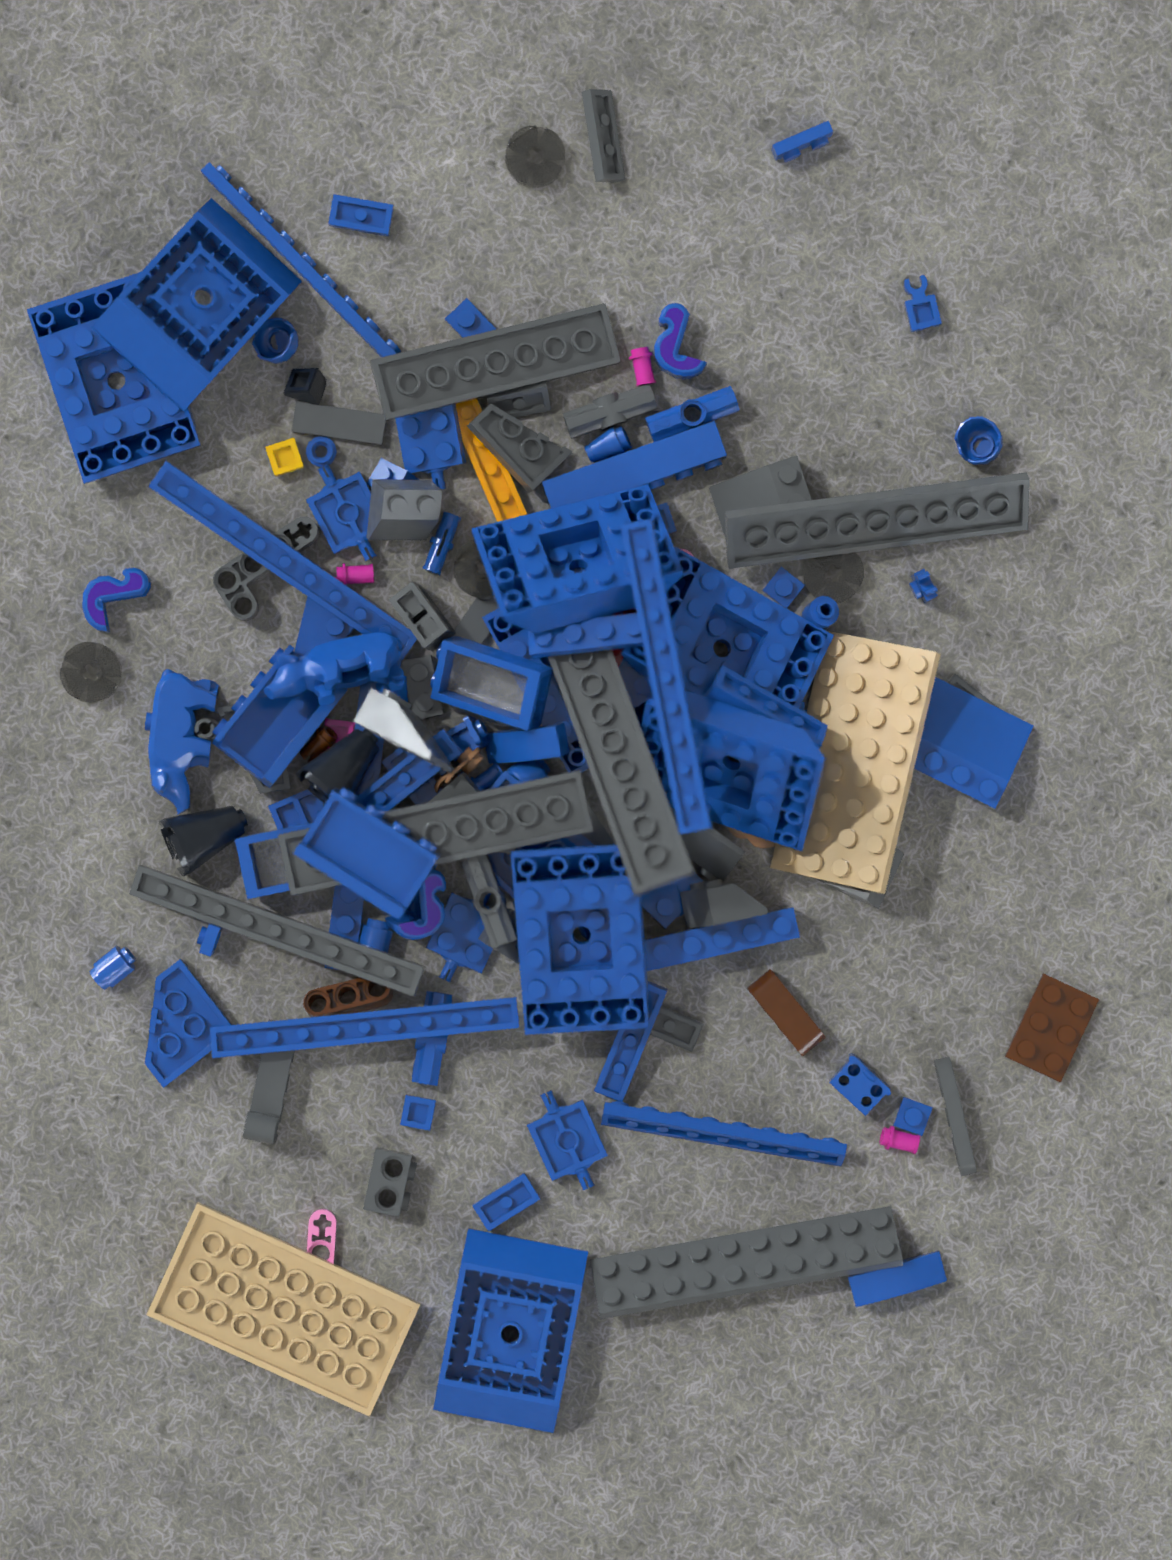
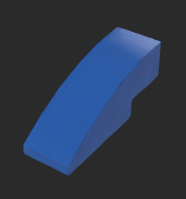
(524, 745)
(888, 1283)

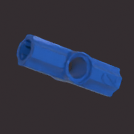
(711, 406)
(430, 1049)

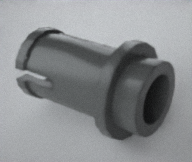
(199, 725)

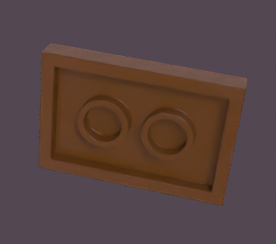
(1051, 1027)

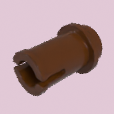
(324, 738)

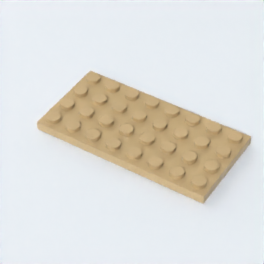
(875, 714)
(283, 1309)

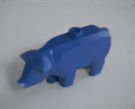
(340, 665)
(172, 734)

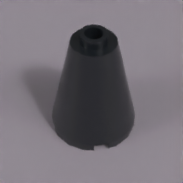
(340, 765)
(201, 835)

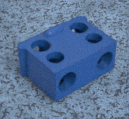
(861, 1083)

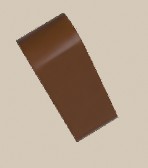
(333, 995)
(786, 1012)

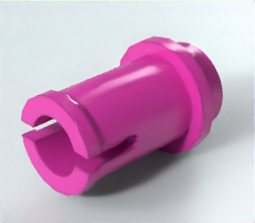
(642, 366)
(355, 574)
(899, 1140)

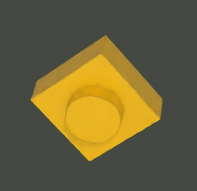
(284, 457)

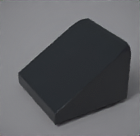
(306, 385)

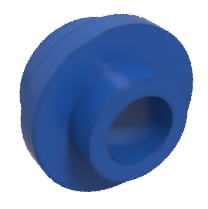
(317, 442)

